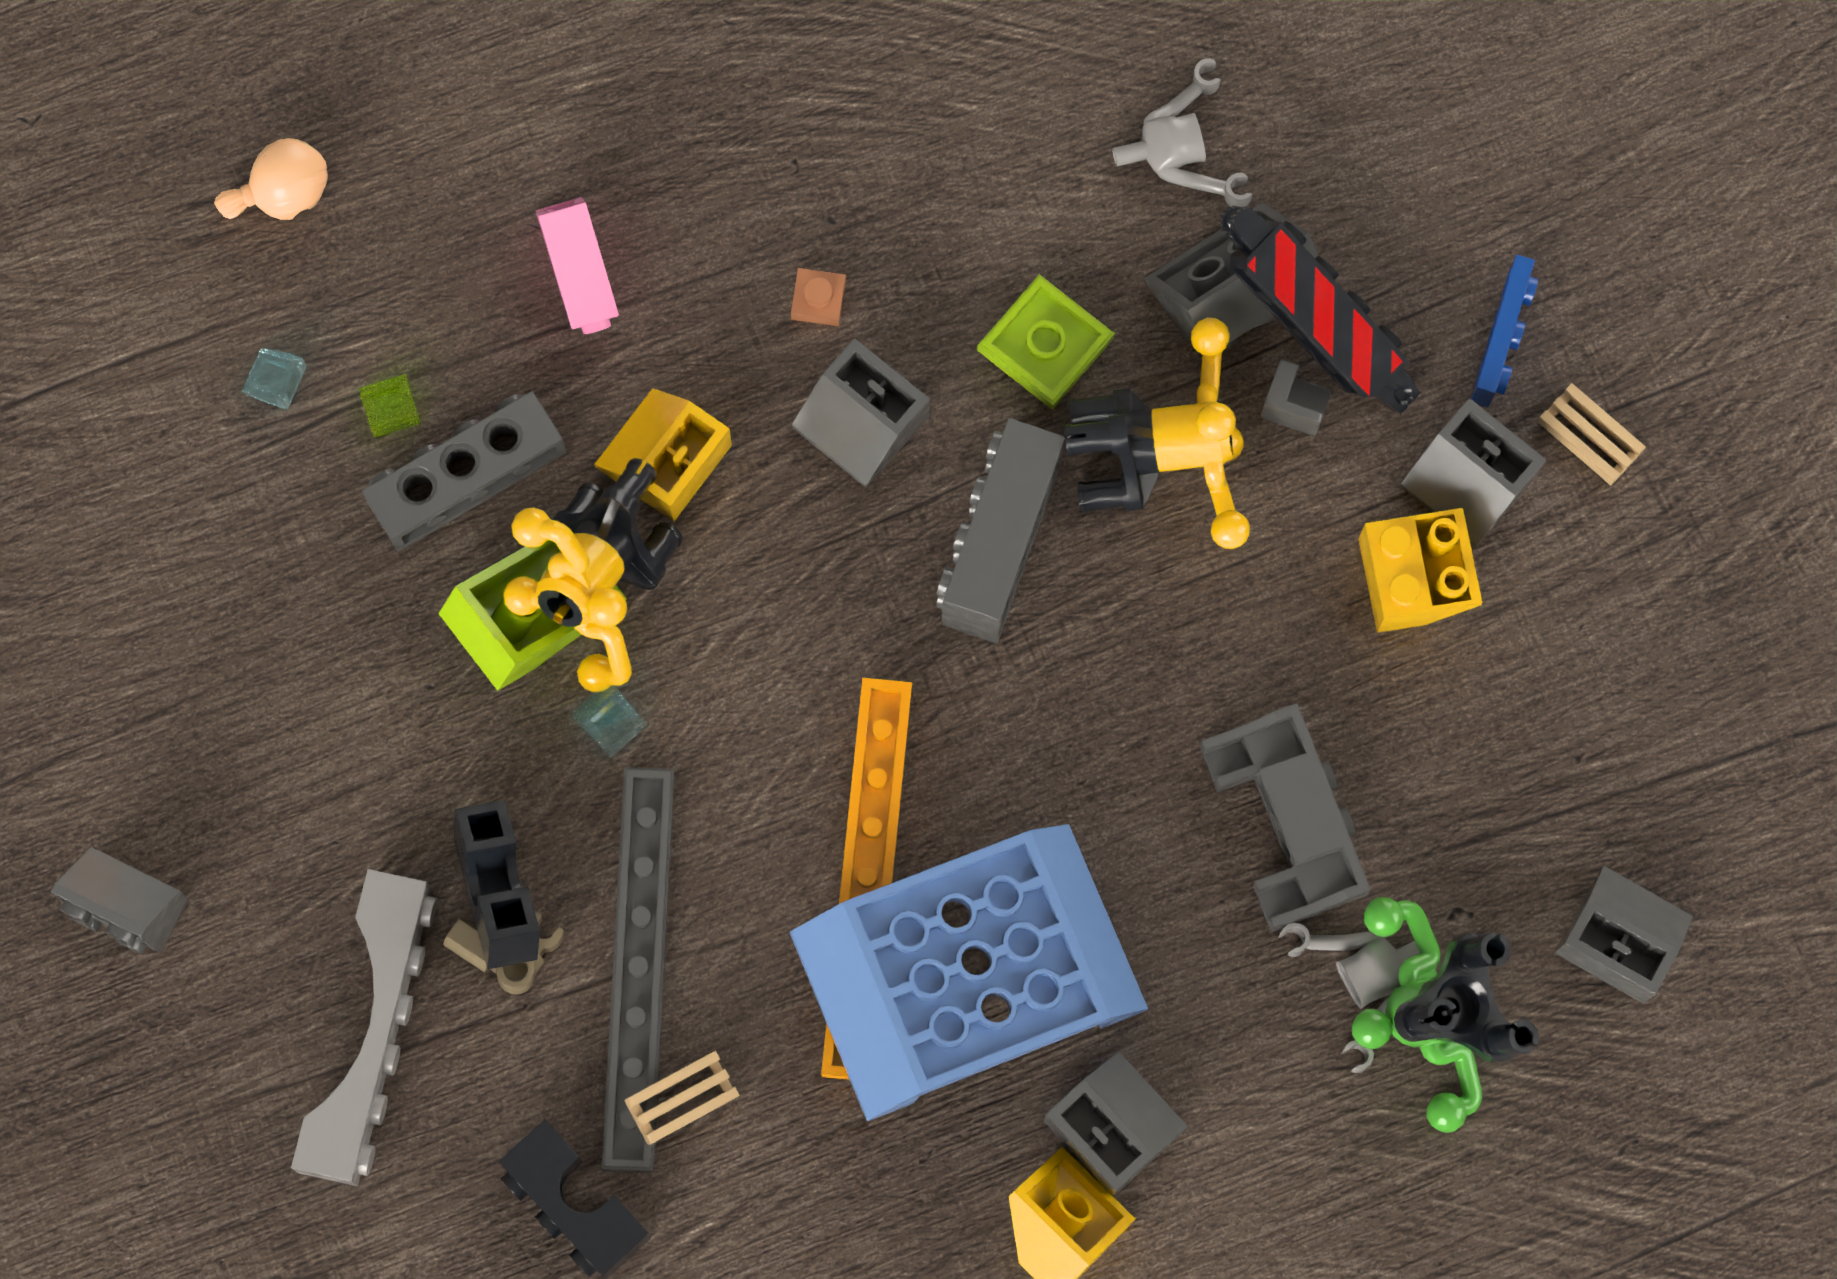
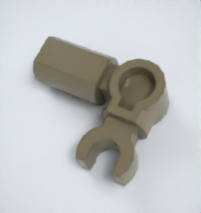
(515, 978)

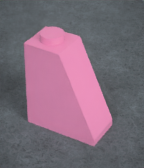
(578, 265)

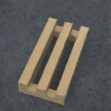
(1603, 421)
(719, 1078)

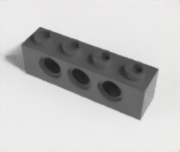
(455, 495)

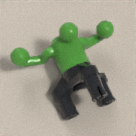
(1444, 1011)

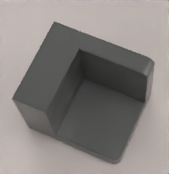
(1295, 401)

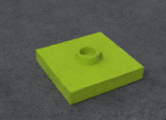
(1045, 342)

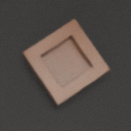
(818, 297)

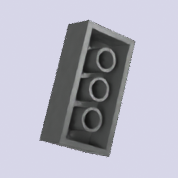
(1002, 530)

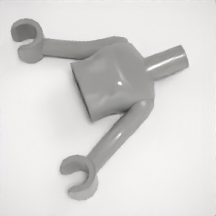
(1177, 141)
(1366, 974)

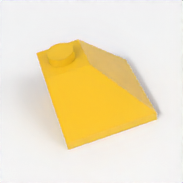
(1064, 1219)

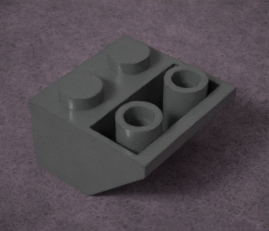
(861, 413)
(1474, 467)
(125, 900)
(1625, 935)
(1114, 1123)

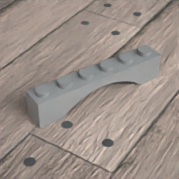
(339, 1130)

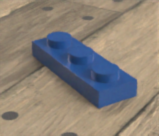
(1505, 331)

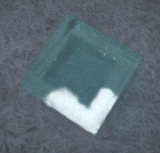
(274, 377)
(609, 720)

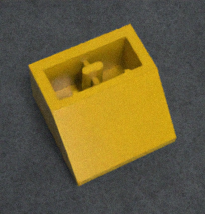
(676, 441)
(1419, 569)

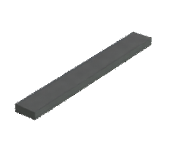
(638, 963)

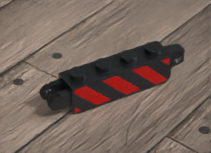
(1317, 309)

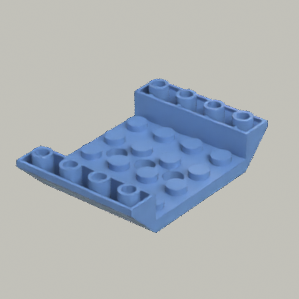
(911, 1011)

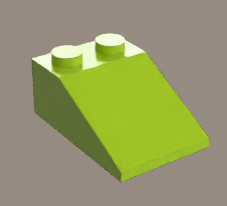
(496, 638)

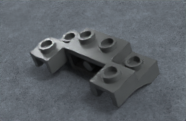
(1301, 810)

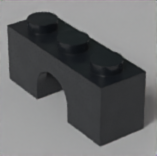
(490, 872)
(601, 1237)

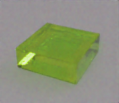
(389, 405)

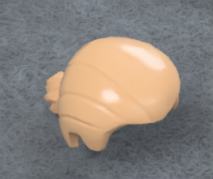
(282, 182)

